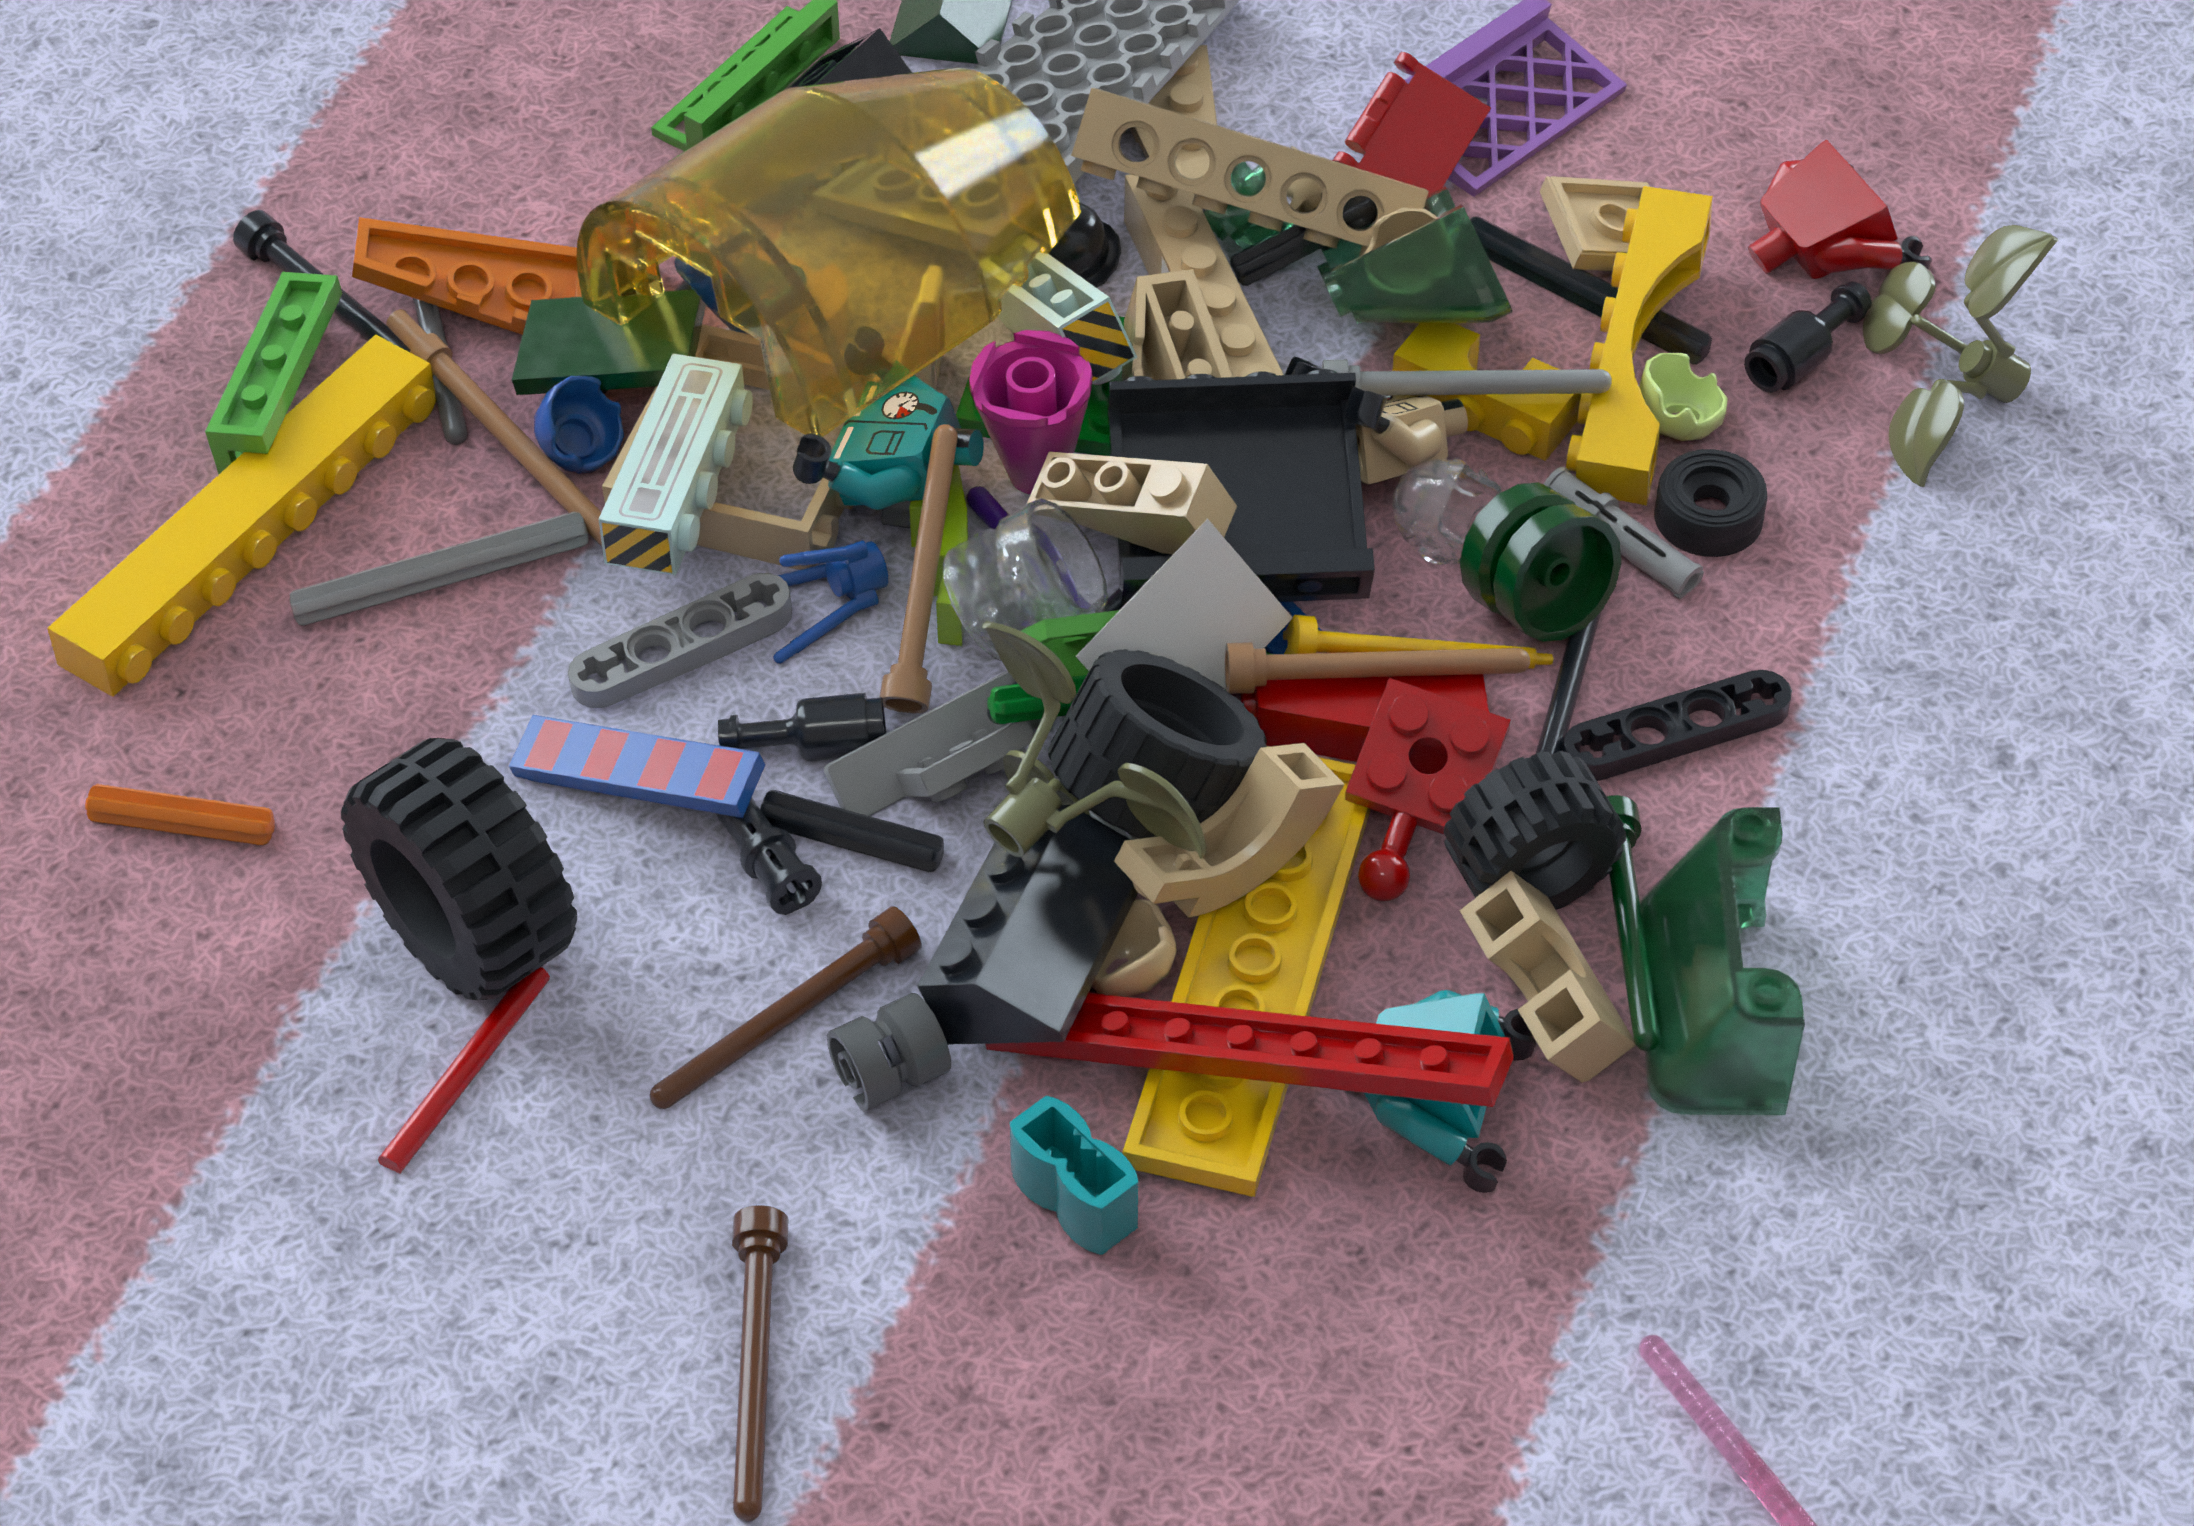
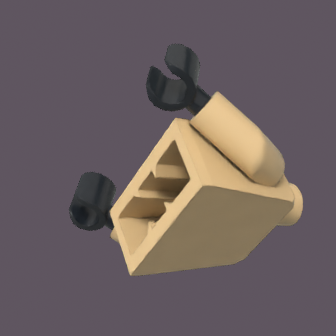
(1396, 429)

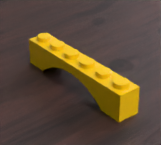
(1663, 257)

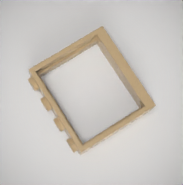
(741, 529)

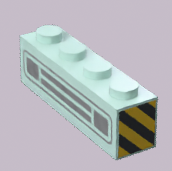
(1071, 307)
(674, 464)

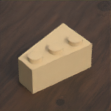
(1172, 329)

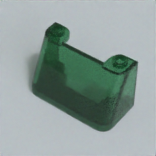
(1420, 277)
(1723, 1027)

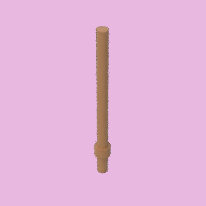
(439, 355)

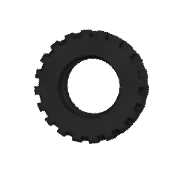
(459, 868)

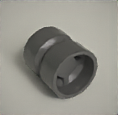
(909, 1041)

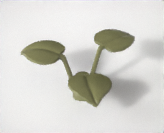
(1994, 275)
(1036, 792)

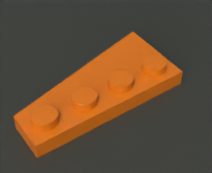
(464, 270)

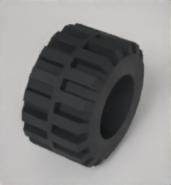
(1539, 821)

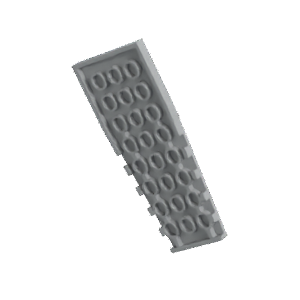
(1099, 45)

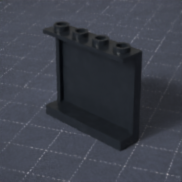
(1280, 457)

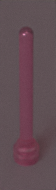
(1723, 1433)

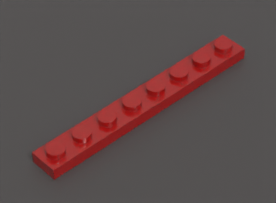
(1283, 1049)

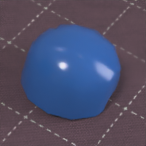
(578, 425)

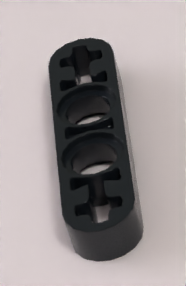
(1672, 719)

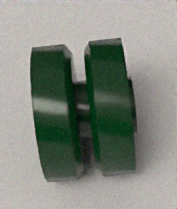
(1540, 561)

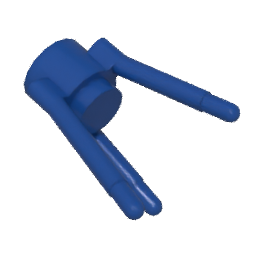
(850, 571)

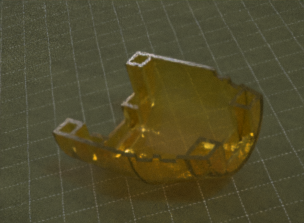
(844, 229)

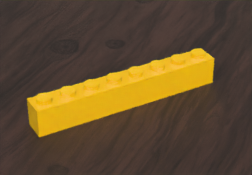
(242, 517)

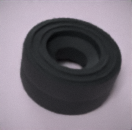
(1717, 476)

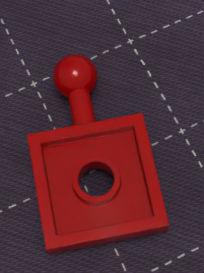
(1392, 786)

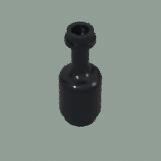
(1803, 340)
(819, 728)

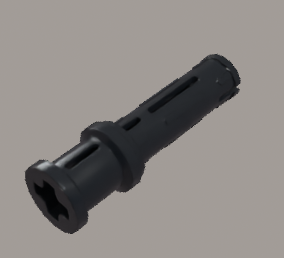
(779, 868)

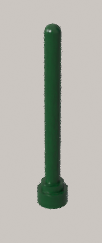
(1631, 931)

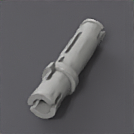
(1637, 542)

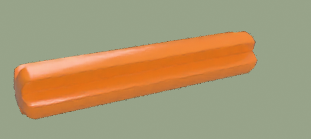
(180, 814)

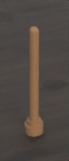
(1252, 667)
(907, 684)

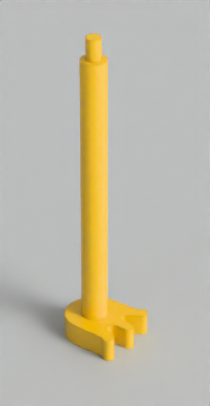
(1305, 638)

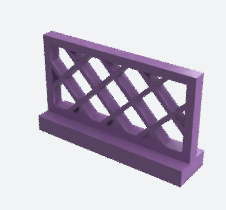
(1500, 48)

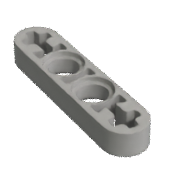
(675, 634)

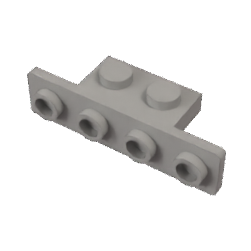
(928, 754)

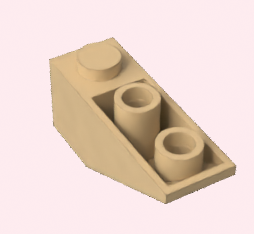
(1136, 498)

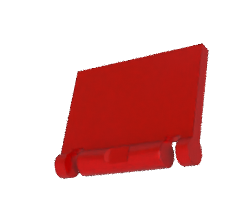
(1414, 128)

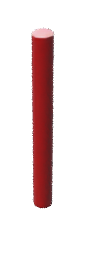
(462, 1071)

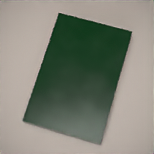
(574, 340)

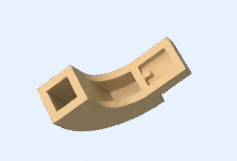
(1246, 839)

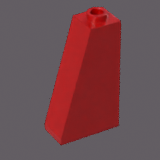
(1338, 712)

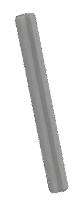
(438, 568)

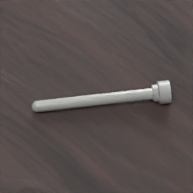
(1476, 381)

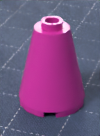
(1031, 400)

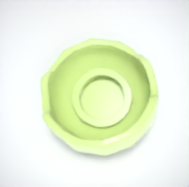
(1673, 388)

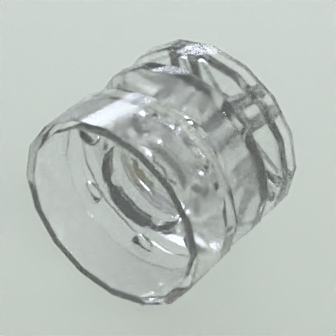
(1024, 572)

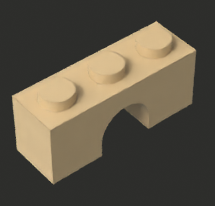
(1564, 998)

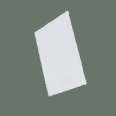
(1194, 608)

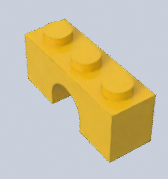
(1520, 421)

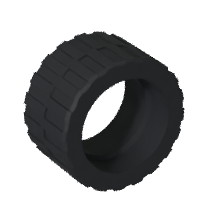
(1159, 718)

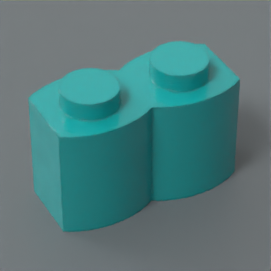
(1074, 1175)

